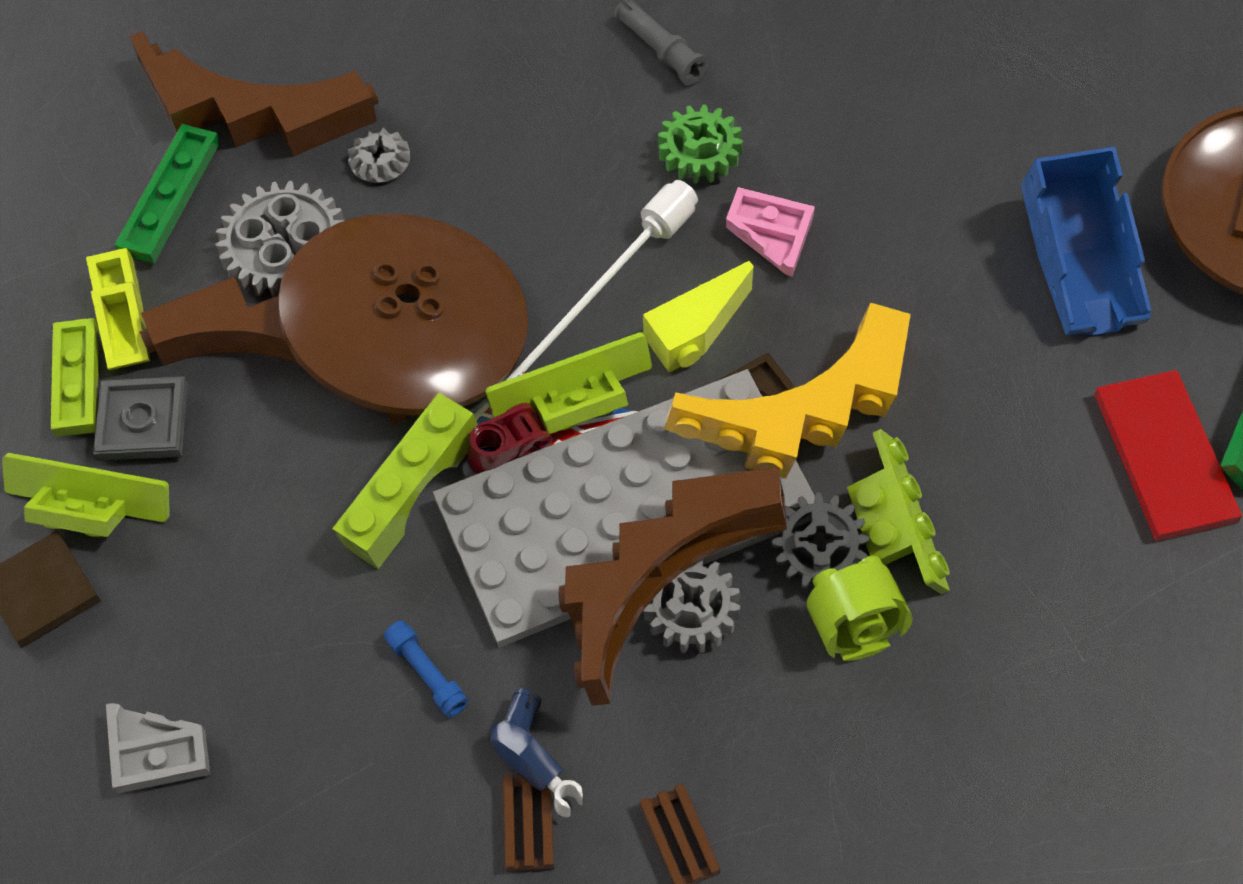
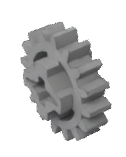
(691, 623)

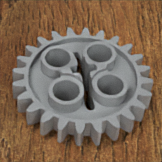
(248, 242)

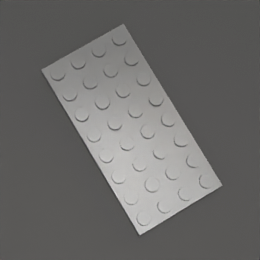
(566, 504)

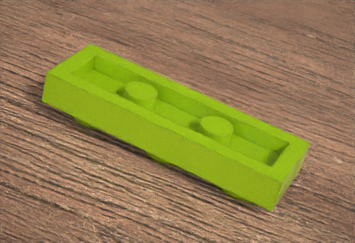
(74, 377)

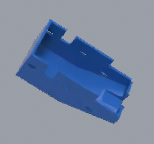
(1087, 241)

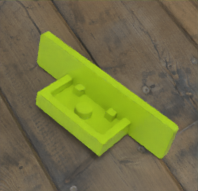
(575, 386)
(82, 496)
(894, 515)

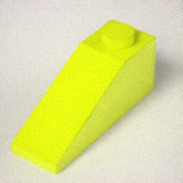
(691, 322)

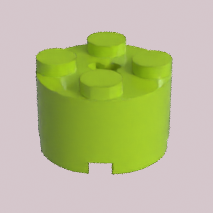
(858, 609)

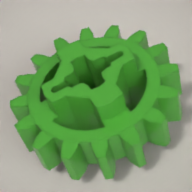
(700, 143)

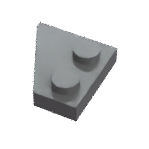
(153, 749)

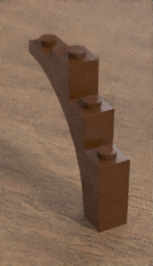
(650, 553)

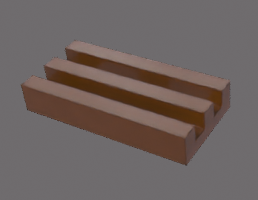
(664, 800)
(529, 862)

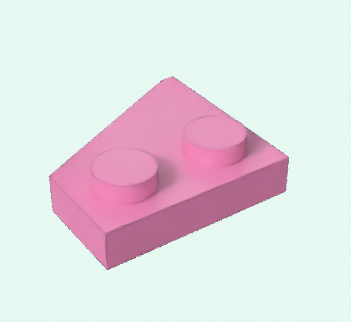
(771, 226)

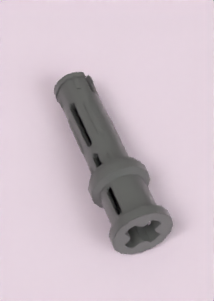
(670, 49)

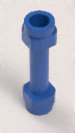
(447, 695)

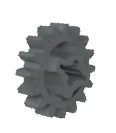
(798, 541)

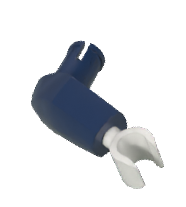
(526, 756)

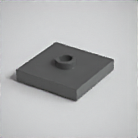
(140, 418)

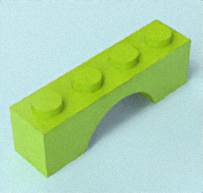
(380, 511)

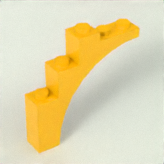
(817, 411)

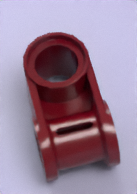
(511, 436)

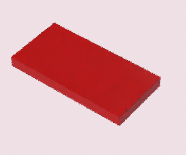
(1167, 455)

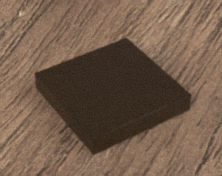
(42, 589)

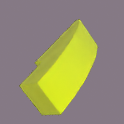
(118, 308)

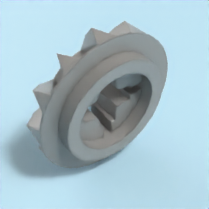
(390, 163)

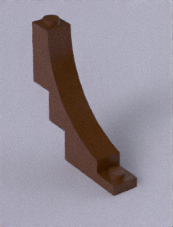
(302, 112)
(216, 323)

